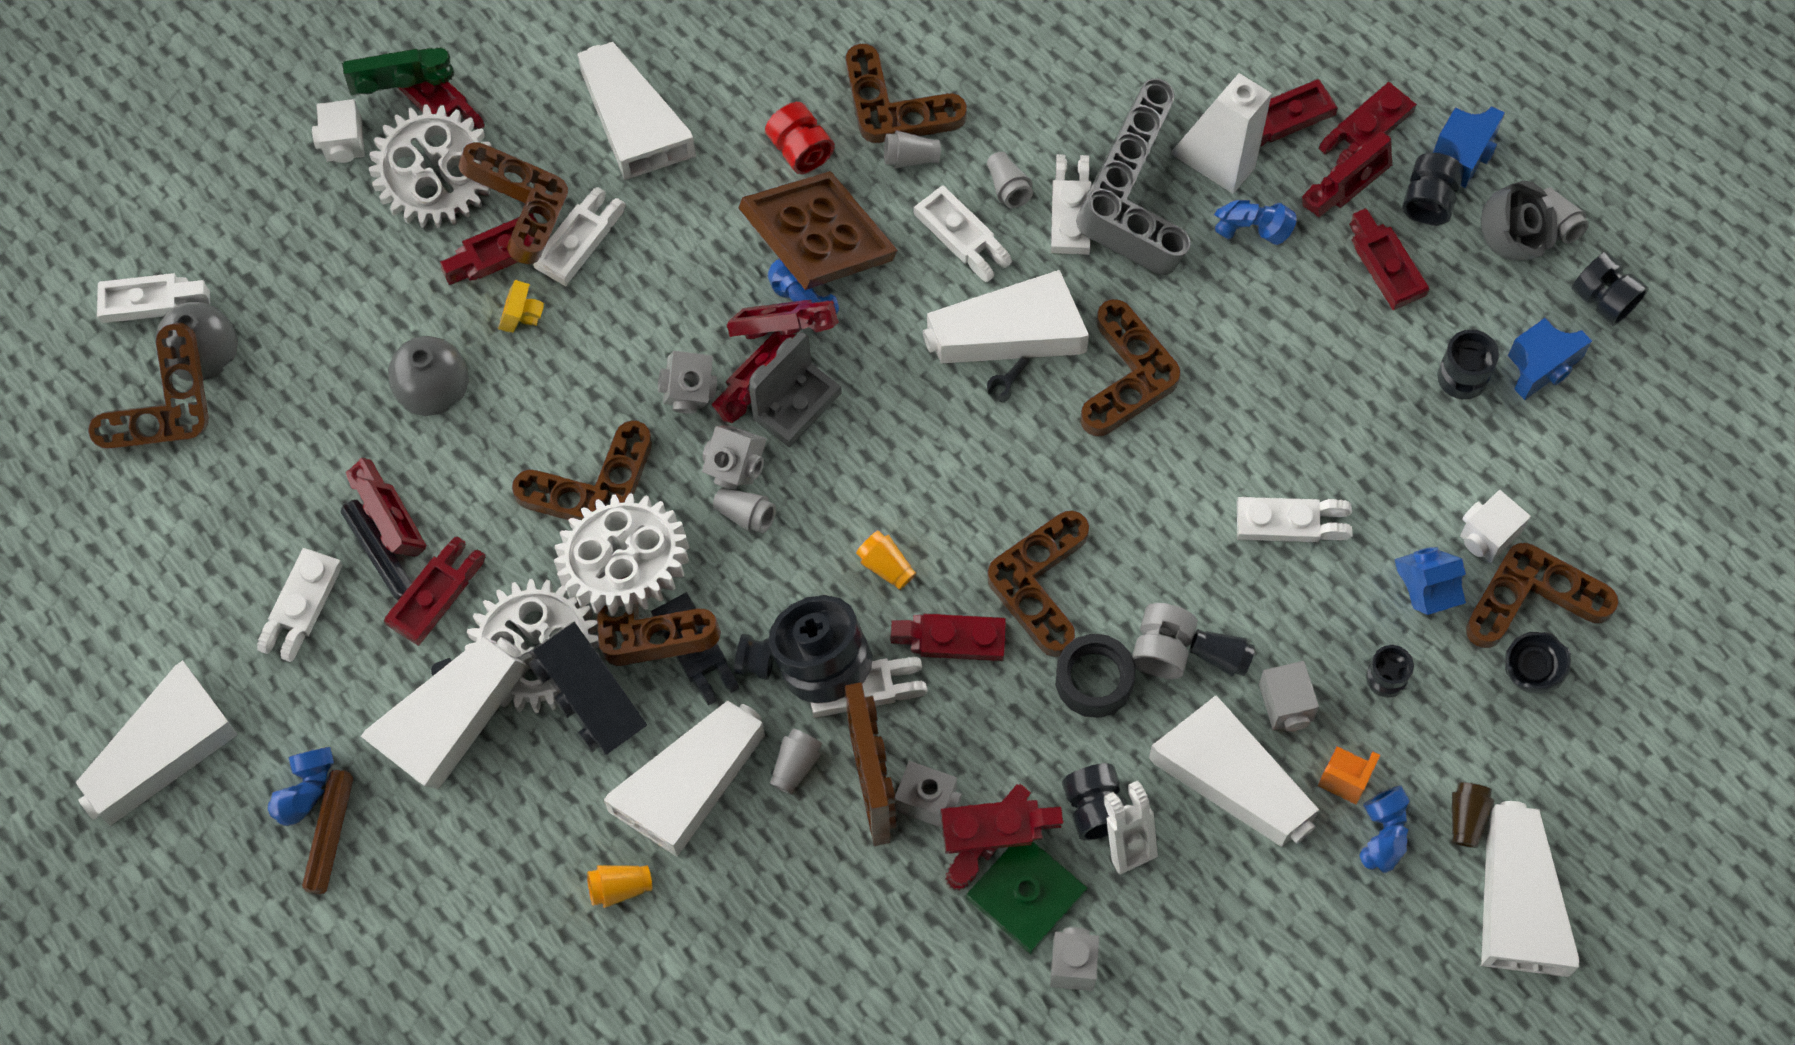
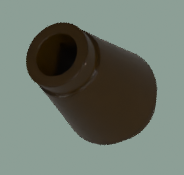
(1470, 813)

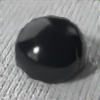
(1537, 662)

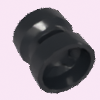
(1393, 663)

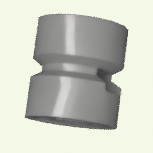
(1164, 640)

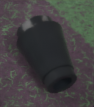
(1223, 651)

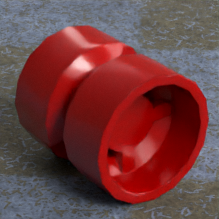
(799, 137)

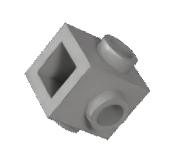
(694, 370)
(733, 456)

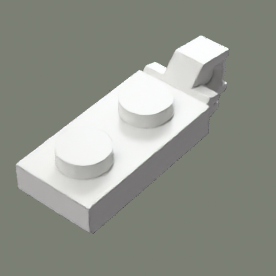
(146, 296)

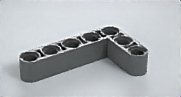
(1122, 223)

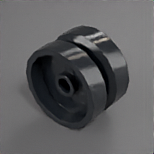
(820, 648)

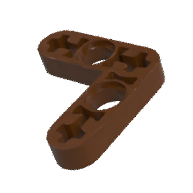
(891, 114)
(534, 198)
(1139, 379)
(168, 413)
(587, 492)
(1027, 571)
(1524, 580)
(639, 631)

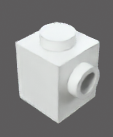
(339, 131)
(1493, 526)

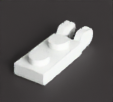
(1066, 204)
(961, 231)
(578, 237)
(1291, 519)
(300, 602)
(880, 685)
(1131, 829)

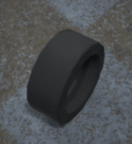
(1099, 645)

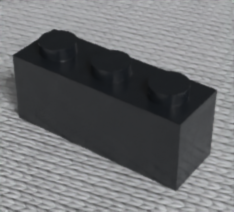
(586, 689)

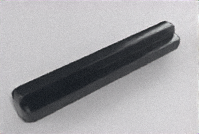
(380, 556)

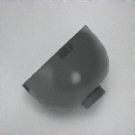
(1518, 222)
(214, 336)
(427, 375)

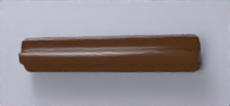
(327, 832)

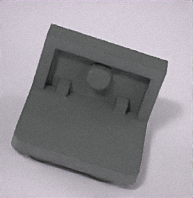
(791, 391)

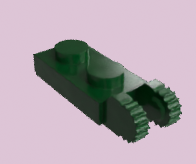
(397, 70)

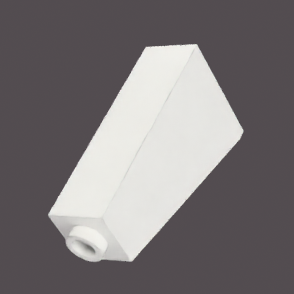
(634, 116)
(1228, 134)
(1009, 323)
(447, 712)
(155, 747)
(1234, 771)
(685, 781)
(1523, 900)

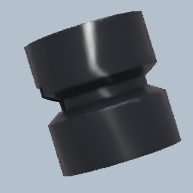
(1433, 189)
(1623, 292)
(1468, 364)
(1086, 792)

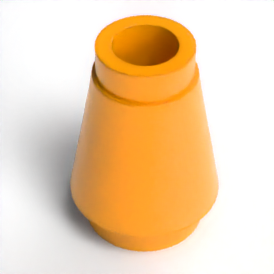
(886, 560)
(617, 883)

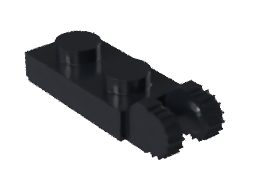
(698, 663)

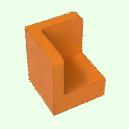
(1348, 774)

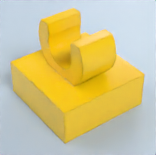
(519, 308)

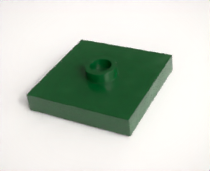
(1026, 894)

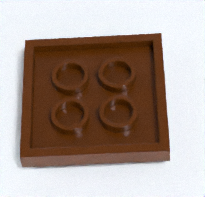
(817, 229)
(870, 763)

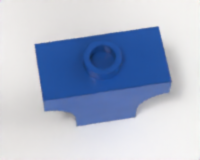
(1470, 139)
(1546, 356)
(1432, 579)

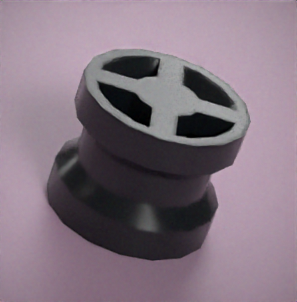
(753, 657)

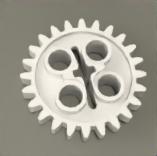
(404, 184)
(621, 554)
(556, 614)

